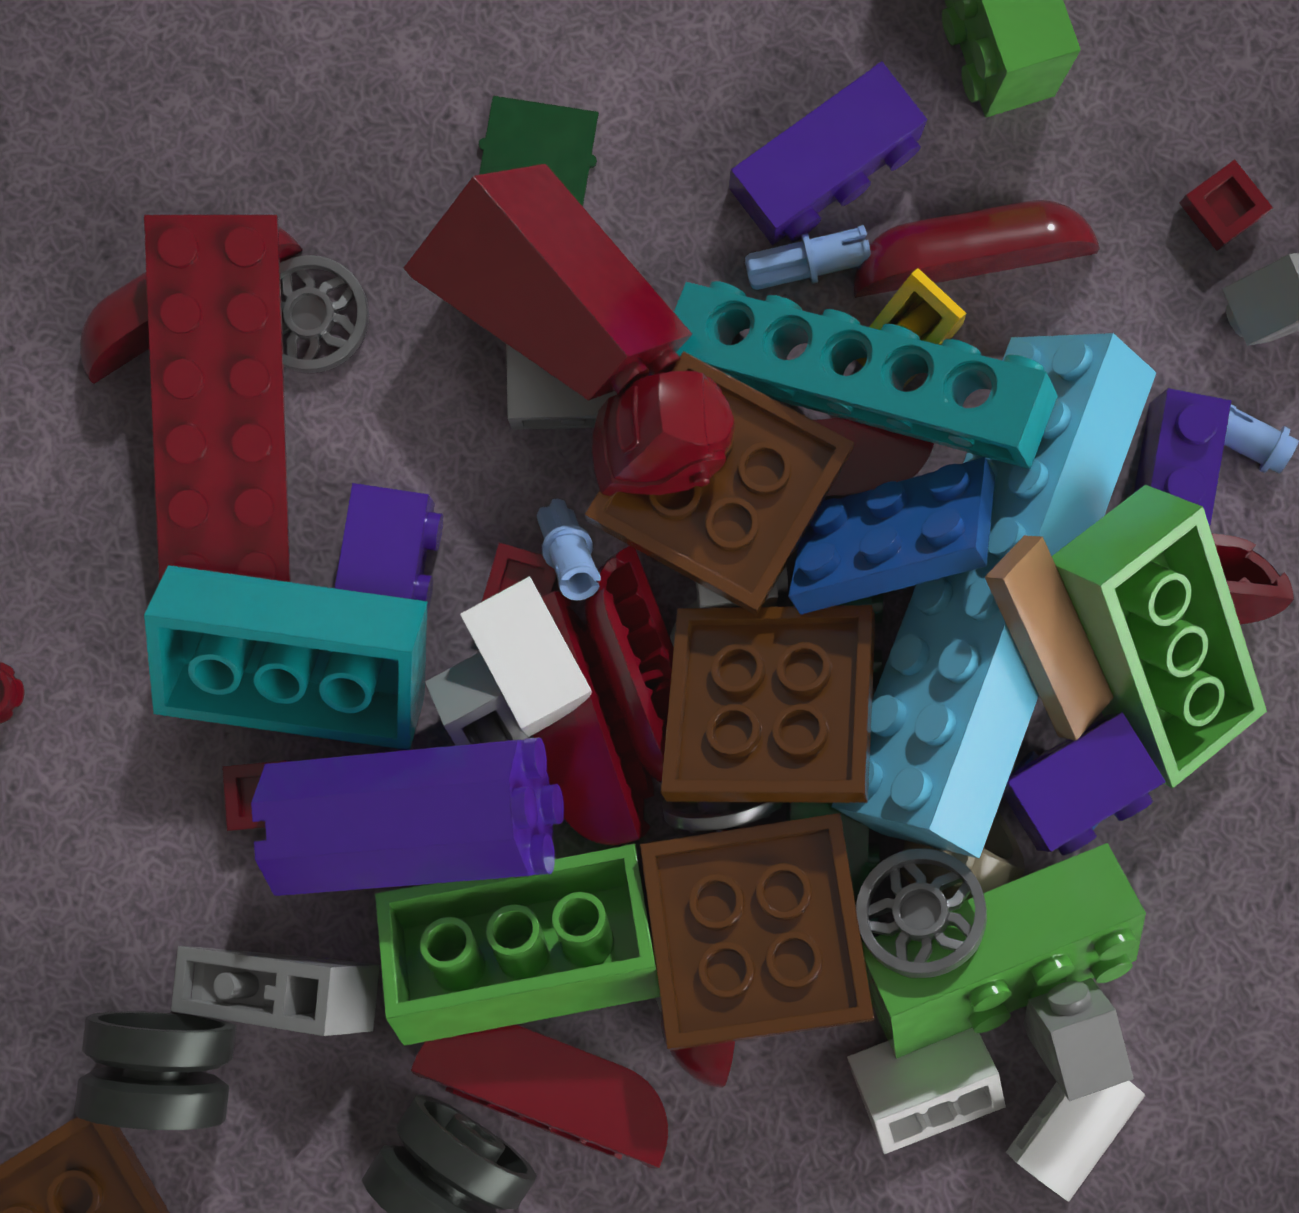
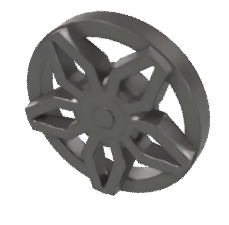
(313, 315)
(921, 913)

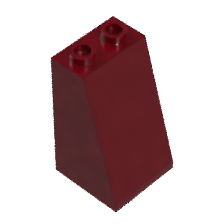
(548, 282)

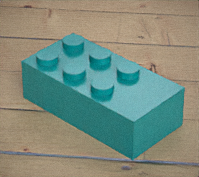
(287, 657)

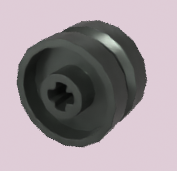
(155, 1070)
(446, 1165)

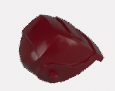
(662, 435)

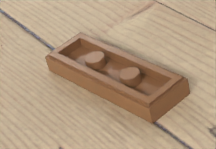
(1049, 636)

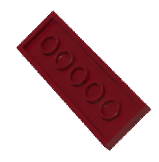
(218, 393)

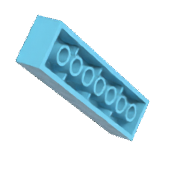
(954, 679)

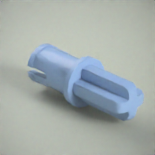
(808, 258)
(568, 551)

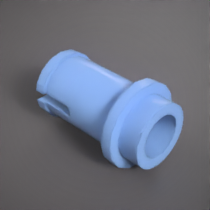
(1259, 441)

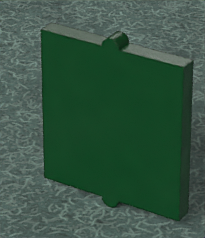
(537, 134)

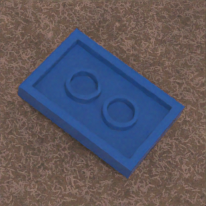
(895, 536)

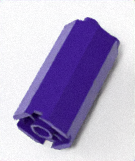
(407, 818)

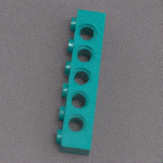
(1002, 428)

